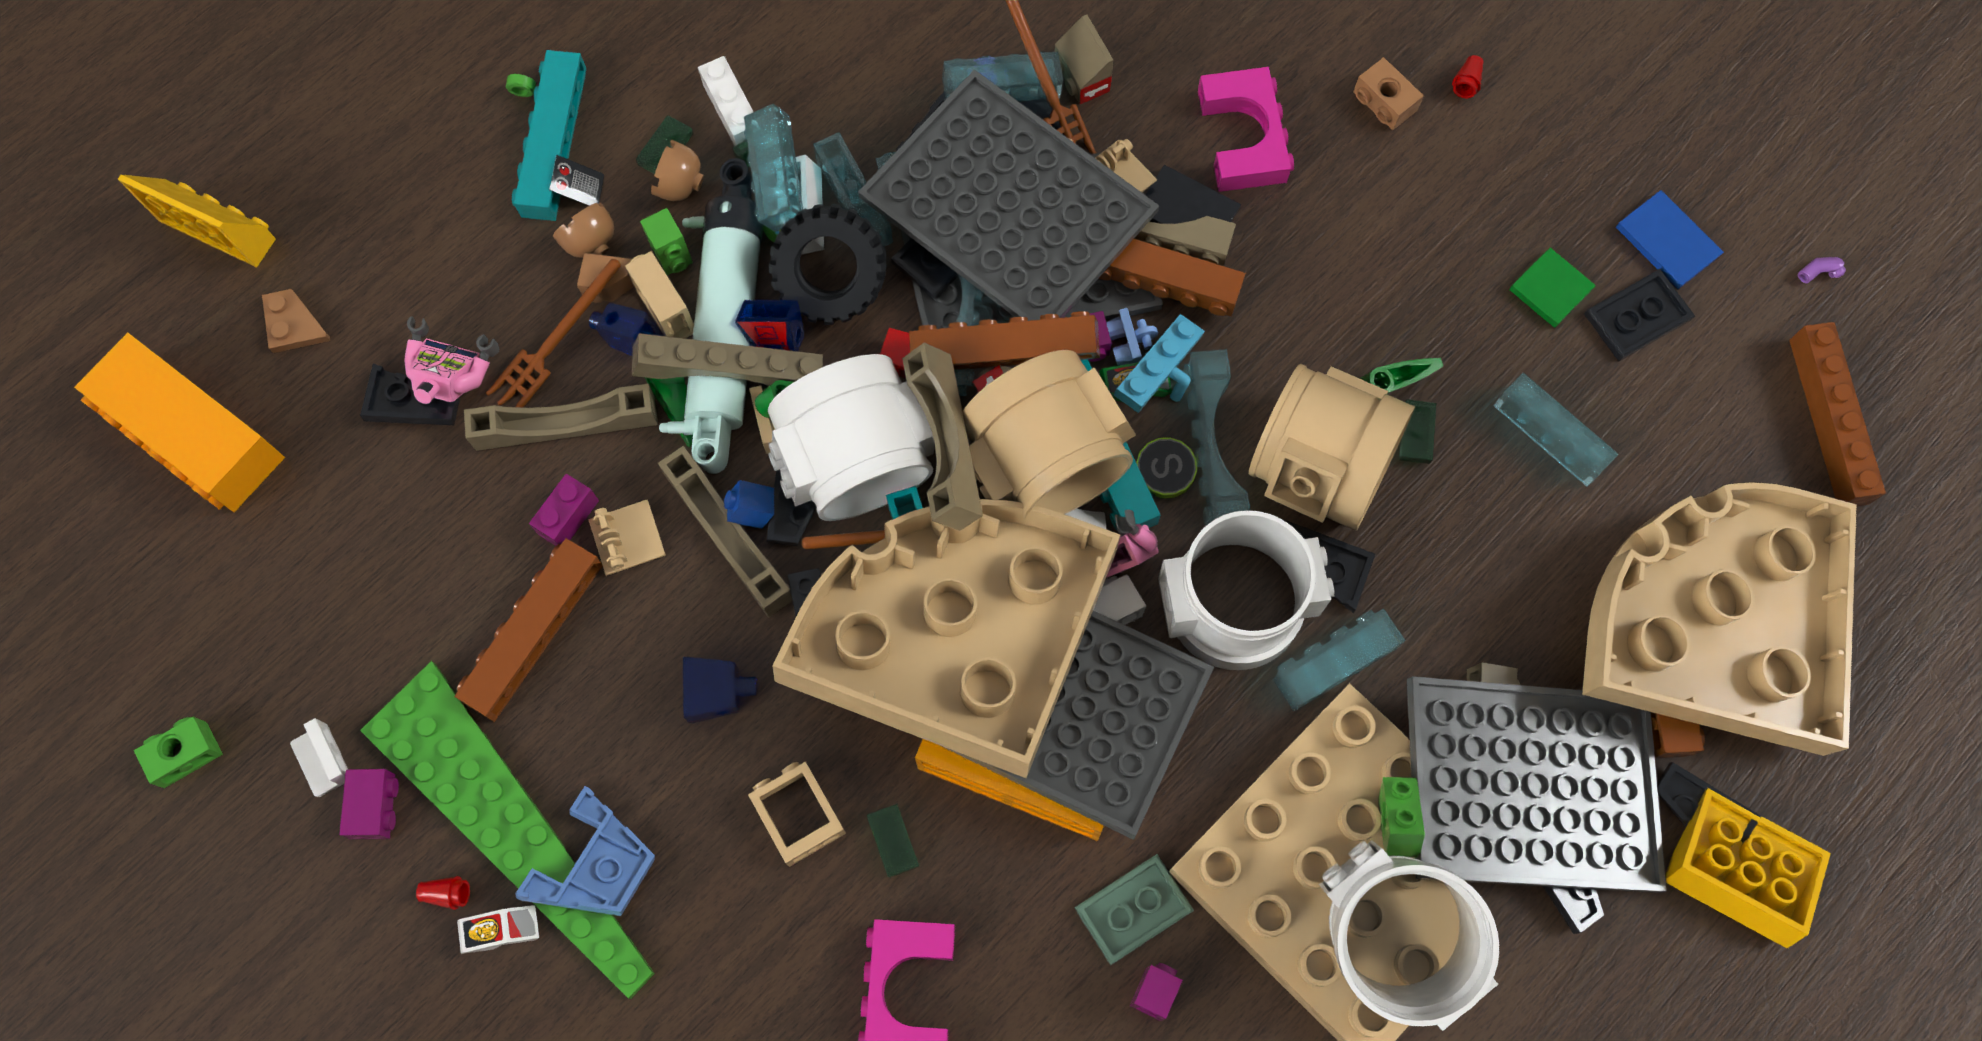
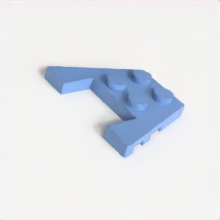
(605, 871)

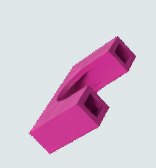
(1253, 94)
(891, 945)

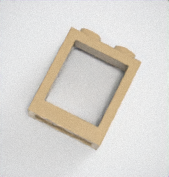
(660, 296)
(811, 842)

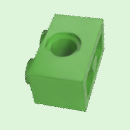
(666, 242)
(197, 750)
(1401, 816)

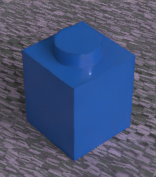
(749, 504)

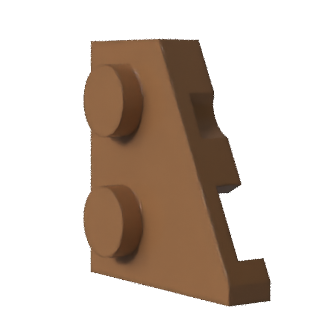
(290, 322)

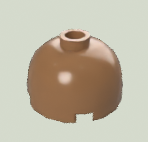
(677, 173)
(587, 232)

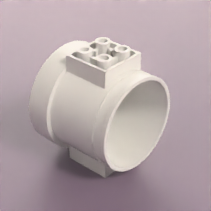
(849, 437)
(1231, 647)
(1457, 984)

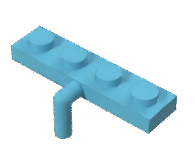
(1160, 364)

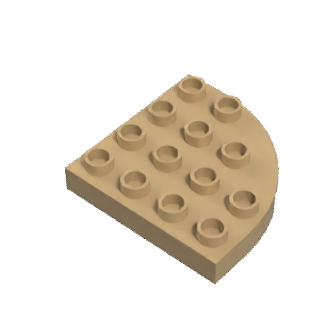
(1733, 616)
(954, 627)
(1268, 856)

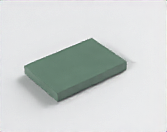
(1133, 909)

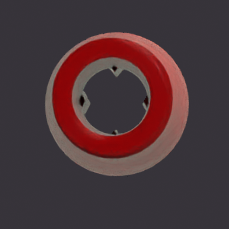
(1469, 78)
(445, 892)

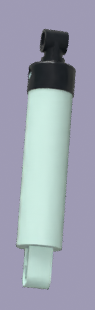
(725, 280)

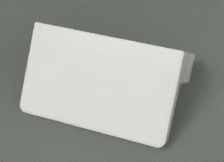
(319, 758)

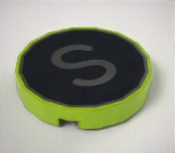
(1167, 467)

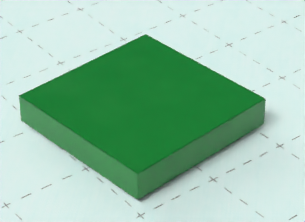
(1552, 287)

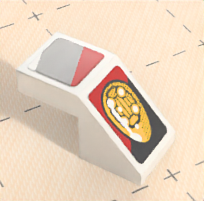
(497, 929)

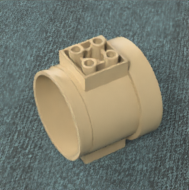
(1047, 434)
(1329, 444)

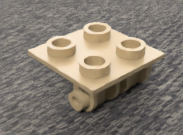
(1126, 165)
(626, 537)

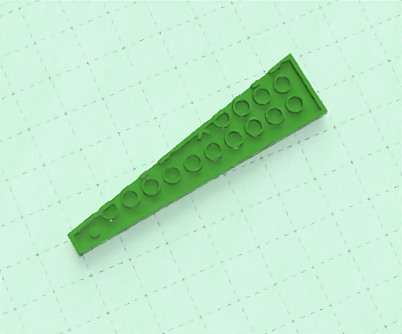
(461, 773)

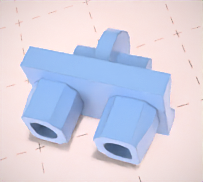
(1122, 327)

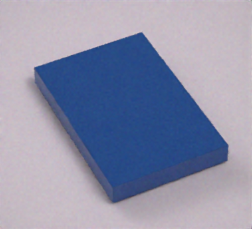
(1669, 239)

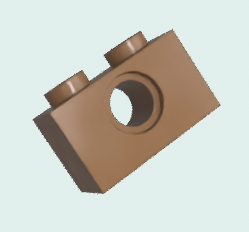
(1386, 79)

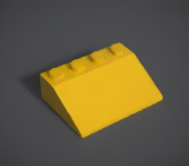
(202, 217)
(1761, 883)

